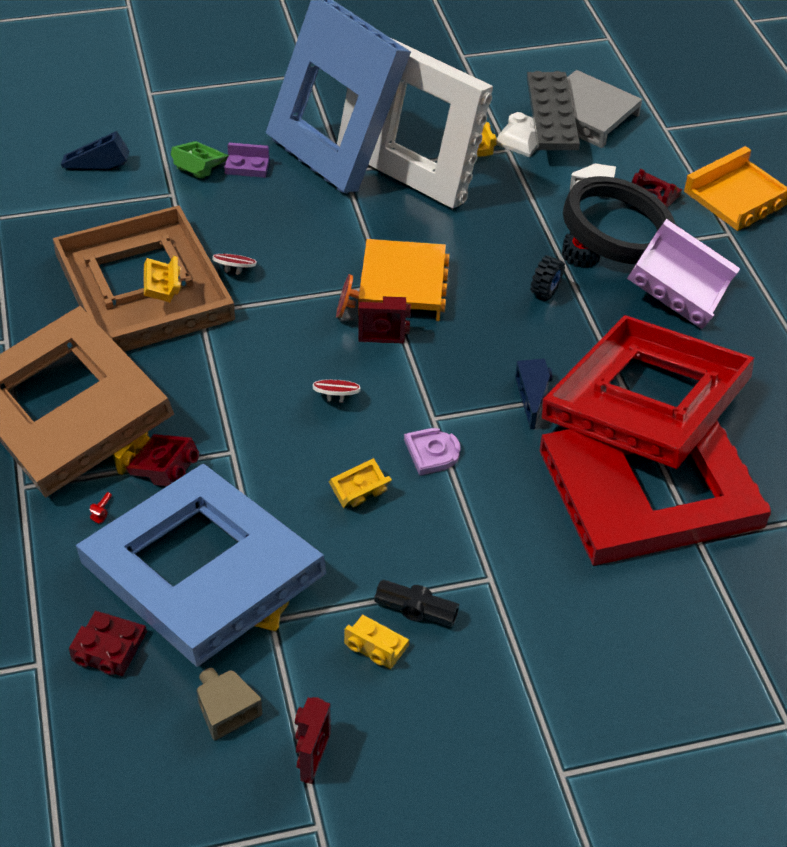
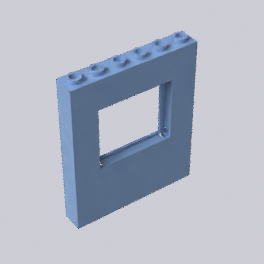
(358, 59)
(225, 594)

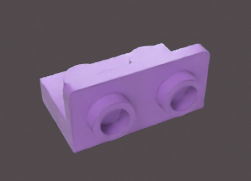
(247, 160)

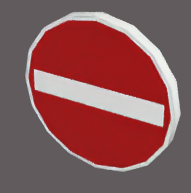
(234, 260)
(336, 387)

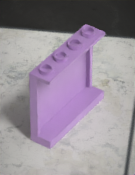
(683, 273)

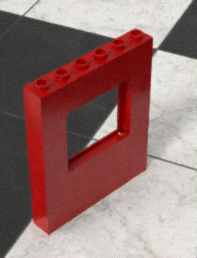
(639, 421)
(615, 514)

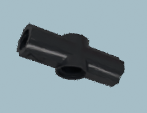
(416, 603)

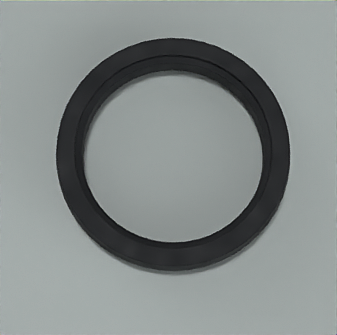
(617, 189)

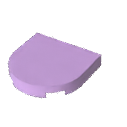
(432, 450)

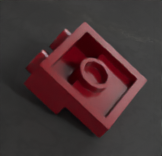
(384, 321)
(164, 459)
(107, 643)
(312, 736)

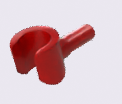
(98, 512)

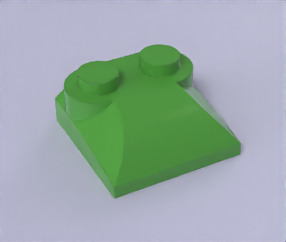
(197, 158)

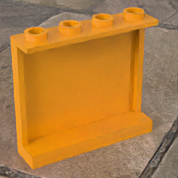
(736, 190)
(405, 271)

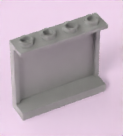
(599, 107)

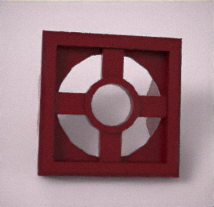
(671, 192)

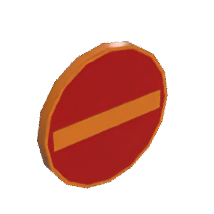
(344, 300)

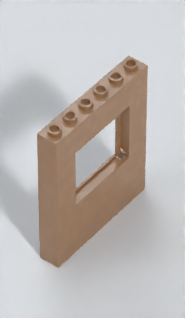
(135, 317)
(89, 424)

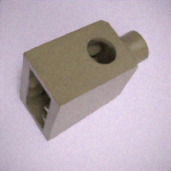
(226, 702)

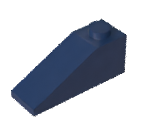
(99, 154)
(533, 383)

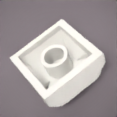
(519, 135)

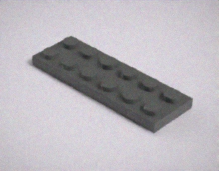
(552, 111)

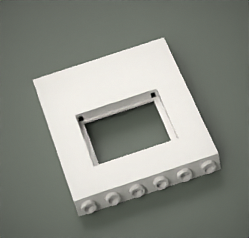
(461, 137)

